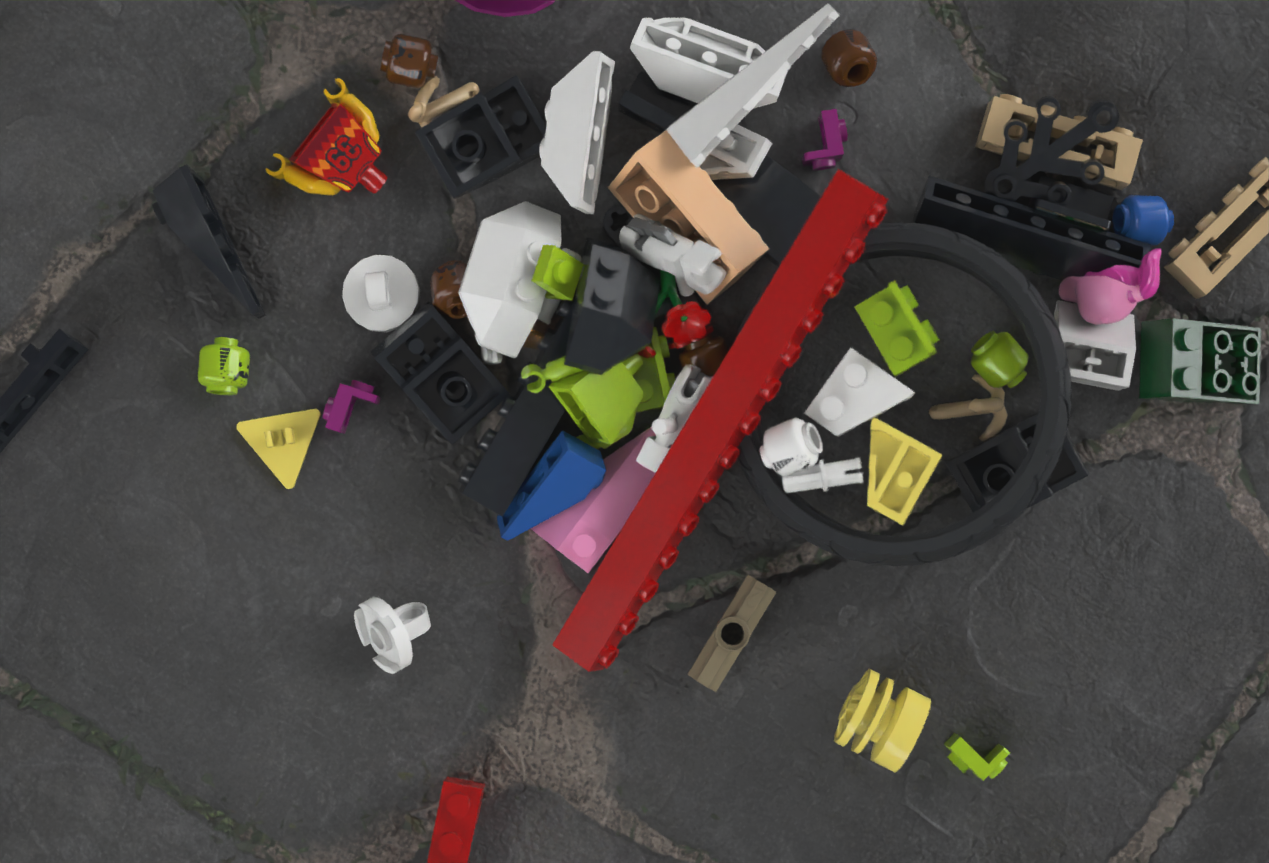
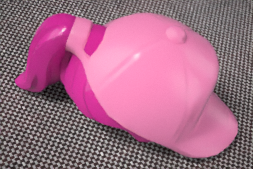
(1114, 292)

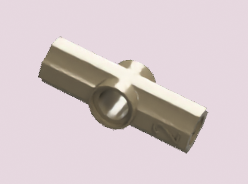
(718, 656)

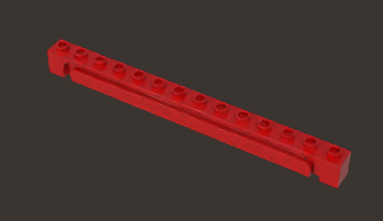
(721, 421)

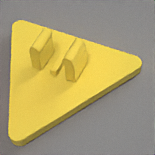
(282, 441)

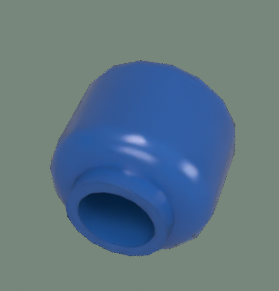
(1143, 218)

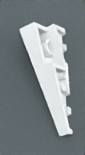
(718, 113)

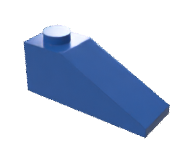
(555, 484)

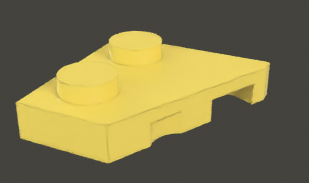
(897, 471)

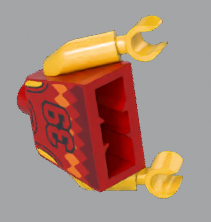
(336, 150)

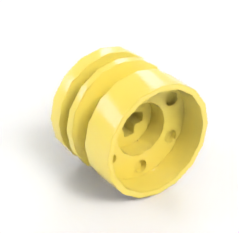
(886, 722)

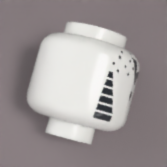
(791, 446)

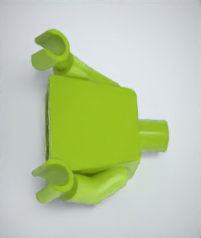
(597, 403)

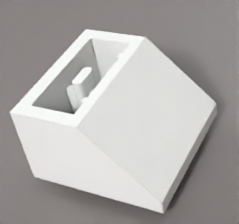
(1097, 352)

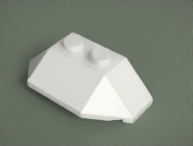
(694, 57)
(578, 129)
(499, 273)

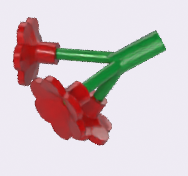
(684, 322)

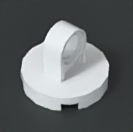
(381, 293)
(391, 630)

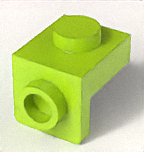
(557, 273)
(966, 758)

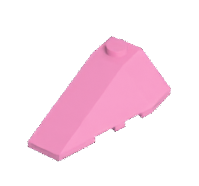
(592, 525)

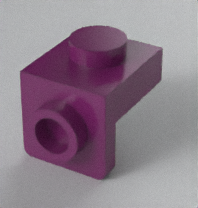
(833, 133)
(339, 409)

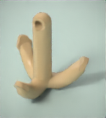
(424, 111)
(977, 407)

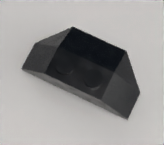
(611, 308)

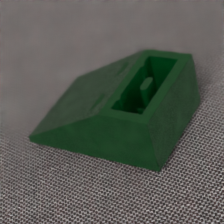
(1199, 362)

